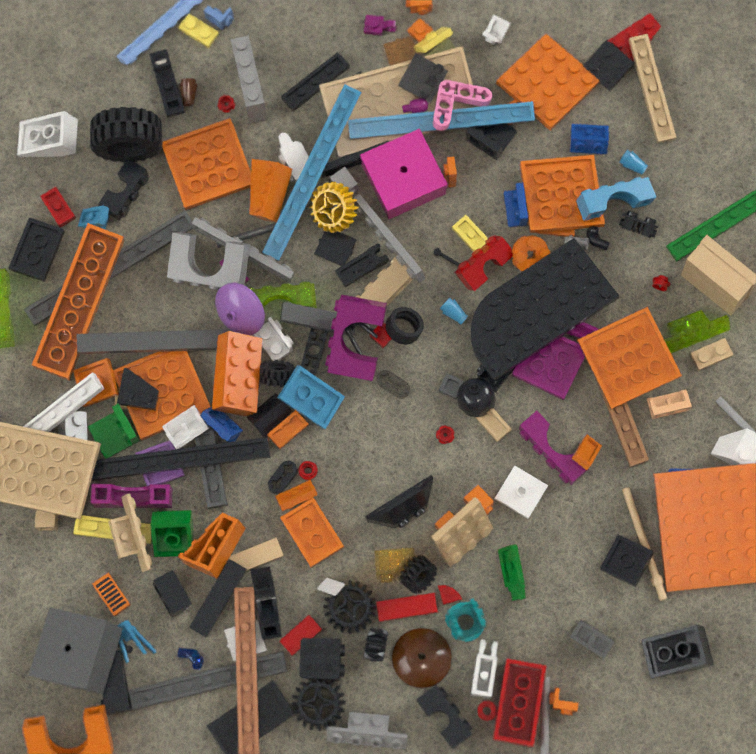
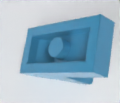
(96, 216)

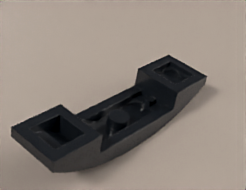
(167, 83)

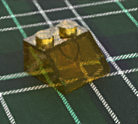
(391, 562)

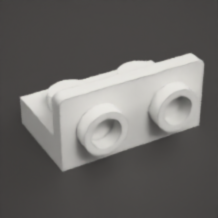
(274, 341)

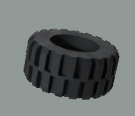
(125, 134)

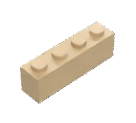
(389, 283)

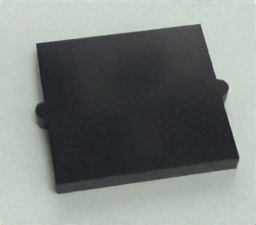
(335, 247)

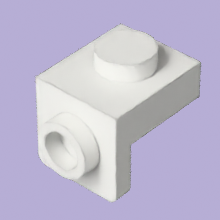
(496, 30)

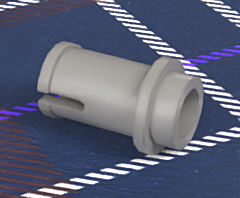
(583, 242)

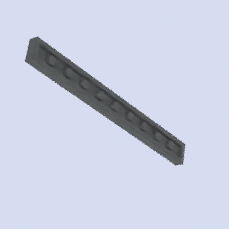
(127, 258)

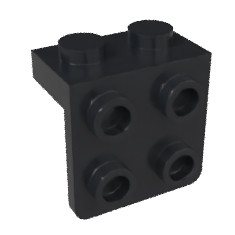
(321, 658)

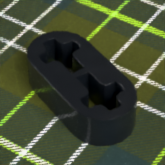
(279, 474)

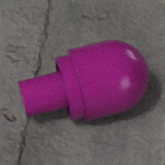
(416, 106)

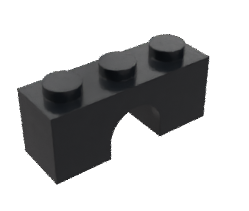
(134, 177)
(435, 701)

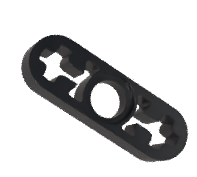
(305, 362)

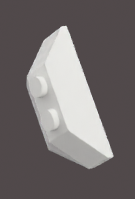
(736, 447)

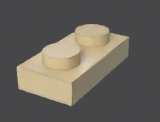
(711, 354)

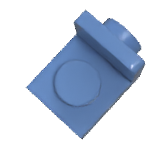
(217, 18)

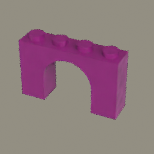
(342, 359)

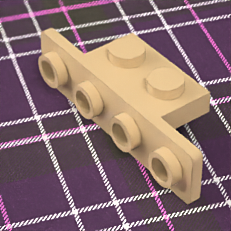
(128, 536)

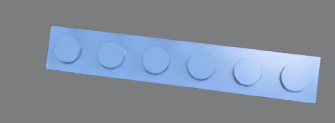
(156, 30)

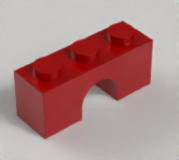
(471, 271)

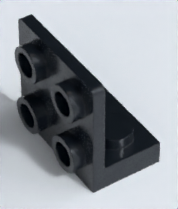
(491, 138)

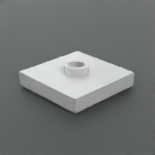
(521, 492)

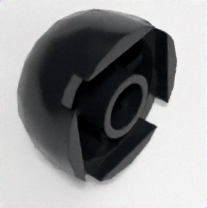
(476, 397)

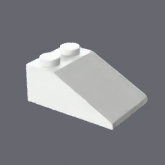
(48, 136)

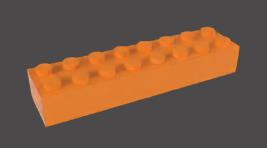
(78, 301)

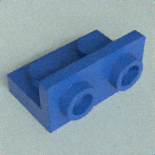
(589, 139)
(516, 206)
(221, 424)

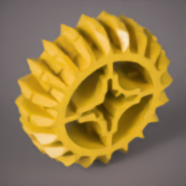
(340, 215)

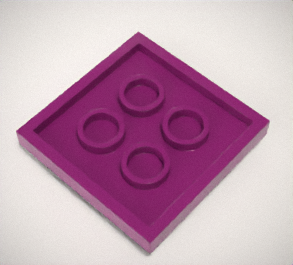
(552, 367)

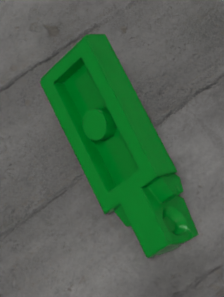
(512, 571)

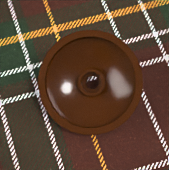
(421, 672)

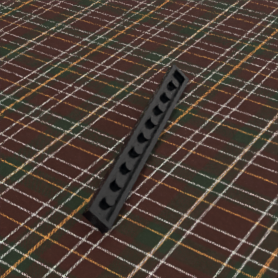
(181, 458)

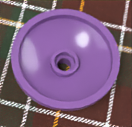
(239, 309)

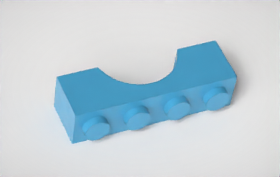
(636, 193)

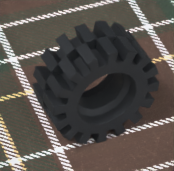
(275, 372)
(418, 574)

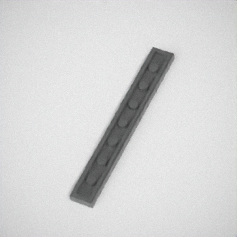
(148, 341)
(201, 682)

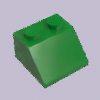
(171, 532)

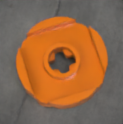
(526, 244)

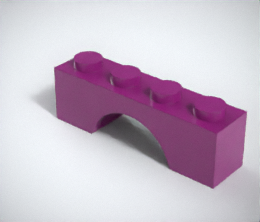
(535, 431)
(145, 497)

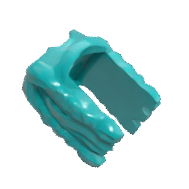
(471, 609)

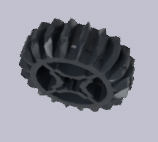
(358, 604)
(327, 703)

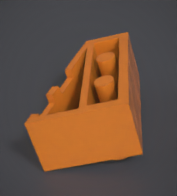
(268, 188)
(215, 546)

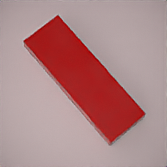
(406, 607)

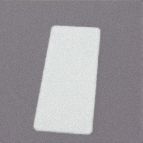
(330, 586)

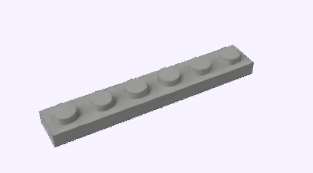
(392, 243)
(266, 262)

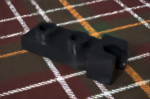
(361, 266)

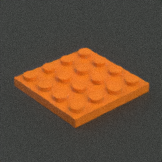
(549, 80)
(207, 163)
(552, 192)
(629, 358)
(177, 386)

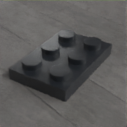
(36, 249)

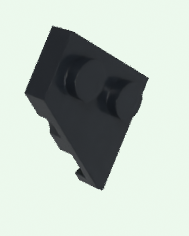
(137, 392)

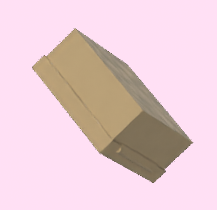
(719, 275)

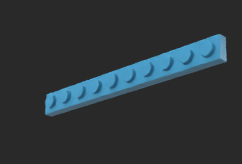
(424, 121)
(311, 172)

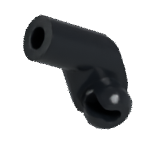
(594, 239)

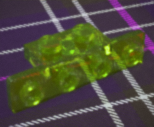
(694, 329)

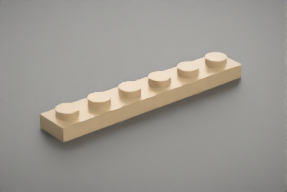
(652, 88)

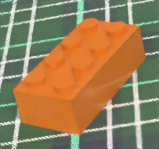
(237, 373)

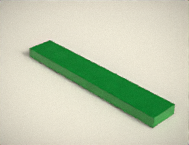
(713, 226)

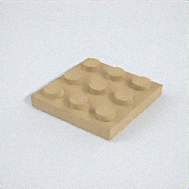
(462, 532)

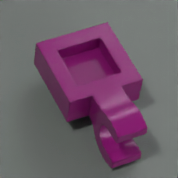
(376, 25)

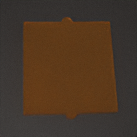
(400, 50)

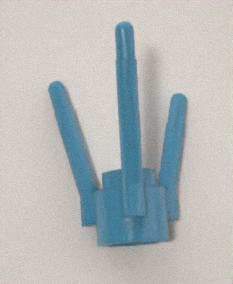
(129, 633)

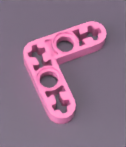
(450, 97)

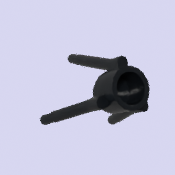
(367, 327)

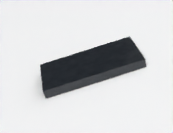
(272, 712)

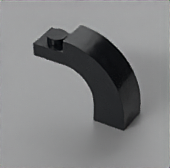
(266, 603)

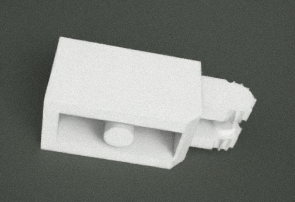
(292, 155)
(484, 672)

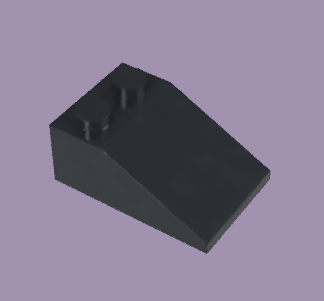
(677, 651)

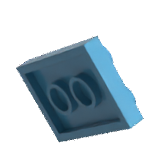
(311, 397)

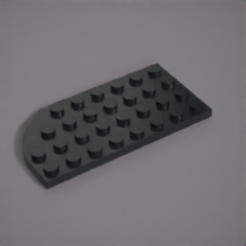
(538, 308)

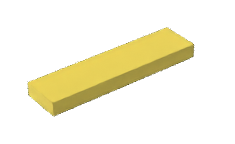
(100, 528)

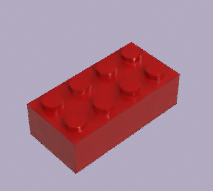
(519, 703)

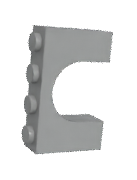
(249, 79)
(183, 265)

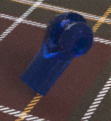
(193, 655)

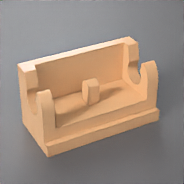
(669, 404)

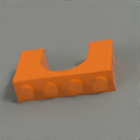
(97, 729)

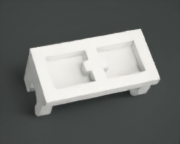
(185, 427)

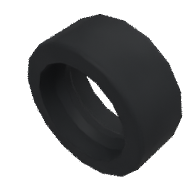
(397, 334)

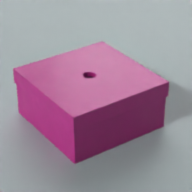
(404, 174)

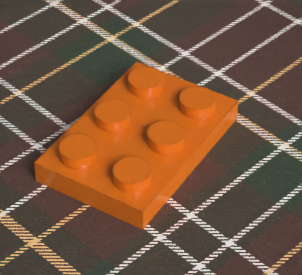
(312, 532)

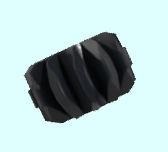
(376, 644)

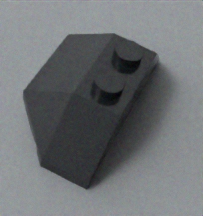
(404, 506)

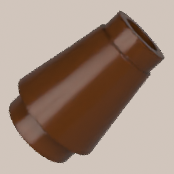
(188, 91)

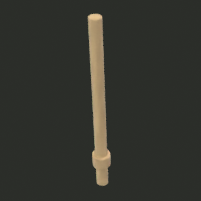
(656, 580)

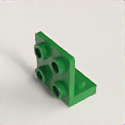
(113, 433)

